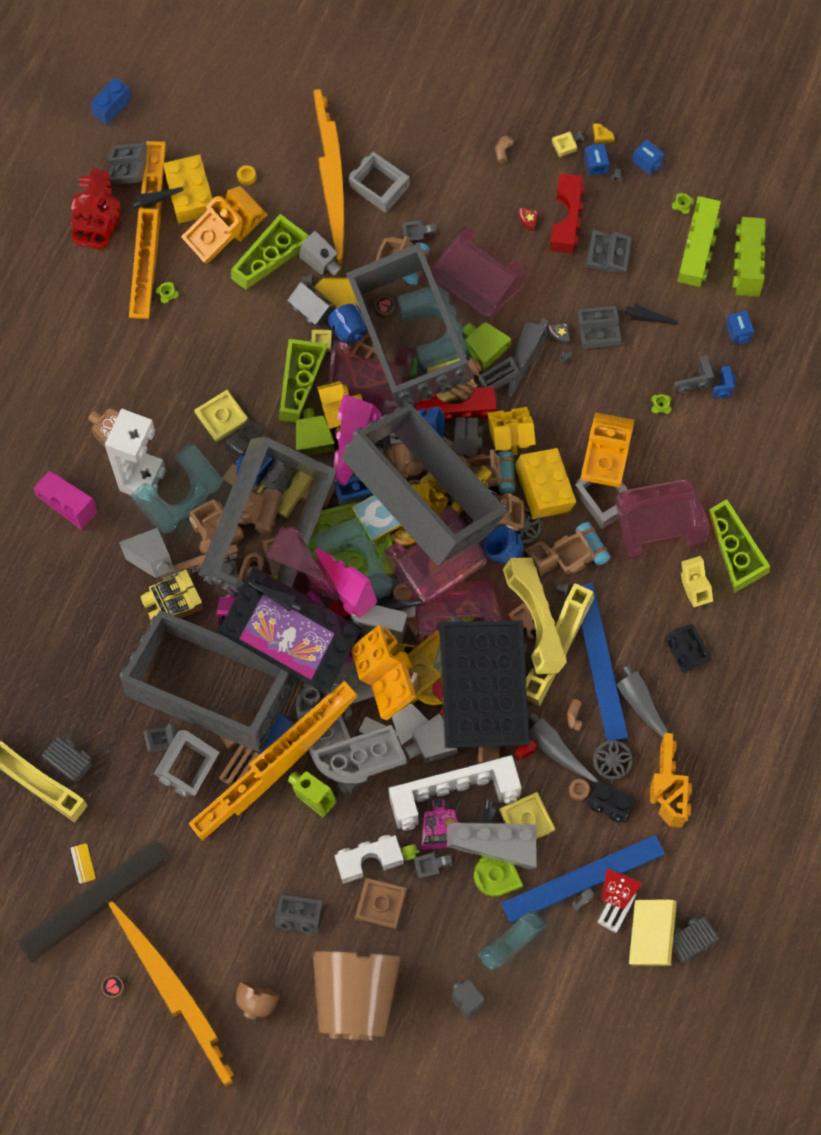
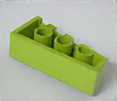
(699, 242)
(271, 250)
(750, 257)
(300, 373)
(738, 549)

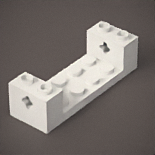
(129, 453)
(500, 771)

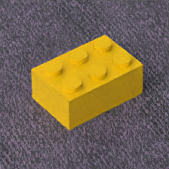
(190, 175)
(545, 483)

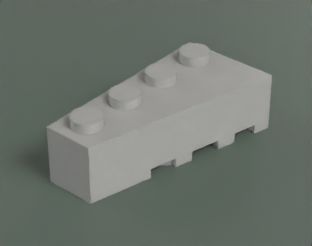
(503, 842)

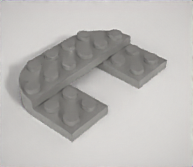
(346, 757)

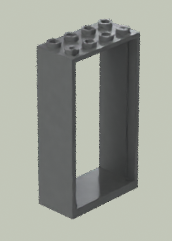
(387, 271)
(238, 498)
(405, 502)
(250, 737)

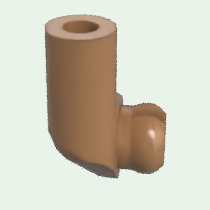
(500, 148)
(572, 715)

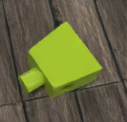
(486, 343)
(313, 434)
(312, 792)

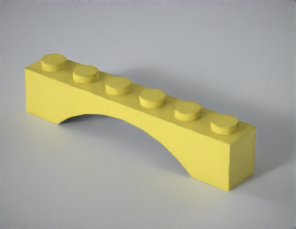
(524, 581)
(568, 624)
(40, 784)

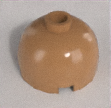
(256, 1000)

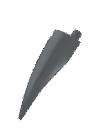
(528, 347)
(639, 698)
(553, 746)

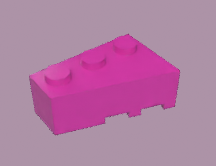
(66, 499)

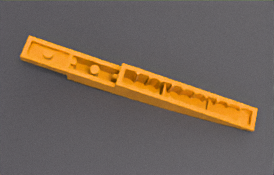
(331, 174)
(147, 234)
(274, 761)
(174, 993)

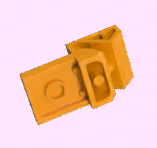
(222, 222)
(607, 449)
(383, 671)
(675, 787)

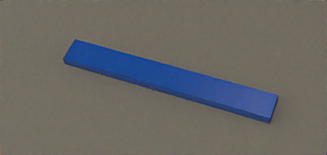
(602, 673)
(582, 878)

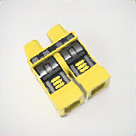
(173, 596)

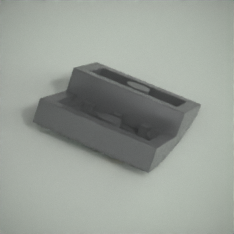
(127, 163)
(608, 251)
(599, 327)

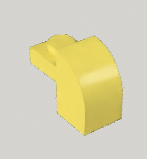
(695, 582)

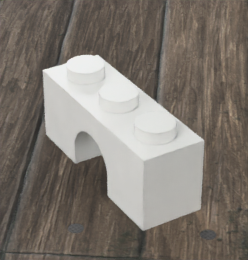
(385, 850)

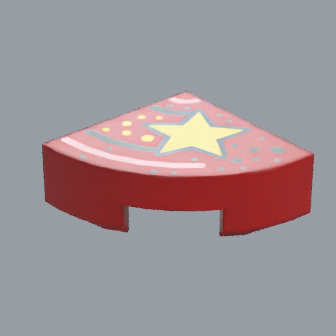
(528, 217)

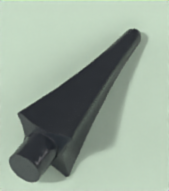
(147, 200)
(642, 314)
(285, 600)
(398, 604)
(488, 812)

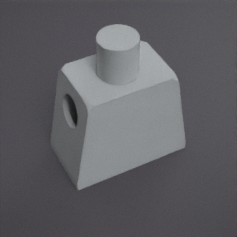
(319, 255)
(430, 741)

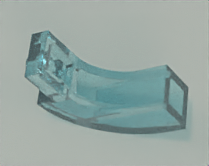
(512, 941)

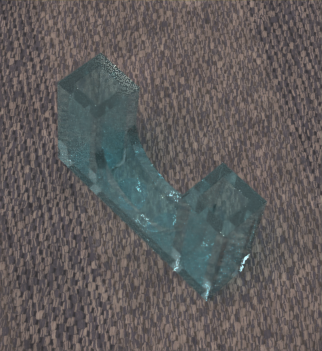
(423, 303)
(203, 481)
(353, 537)

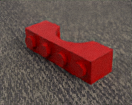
(563, 233)
(477, 406)

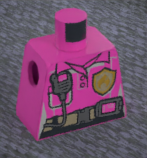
(435, 826)

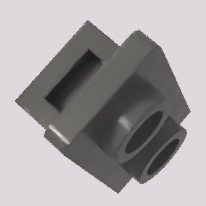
(705, 380)

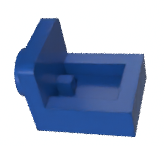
(728, 380)

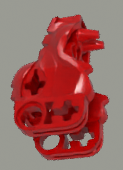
(93, 207)

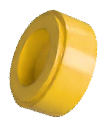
(246, 175)

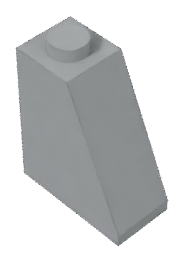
(148, 553)

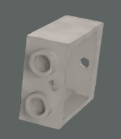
(392, 194)
(601, 518)
(392, 619)
(181, 738)

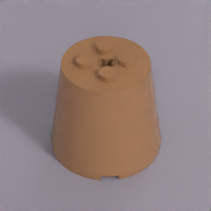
(354, 993)

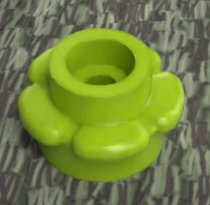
(409, 852)

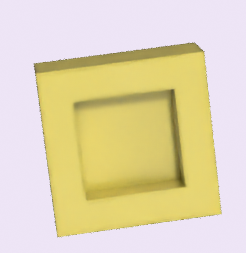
(564, 144)
(322, 336)

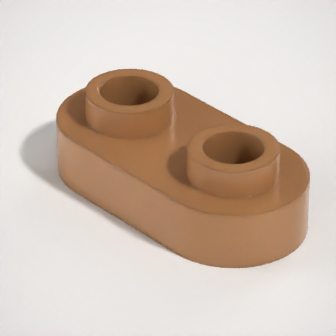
(246, 566)

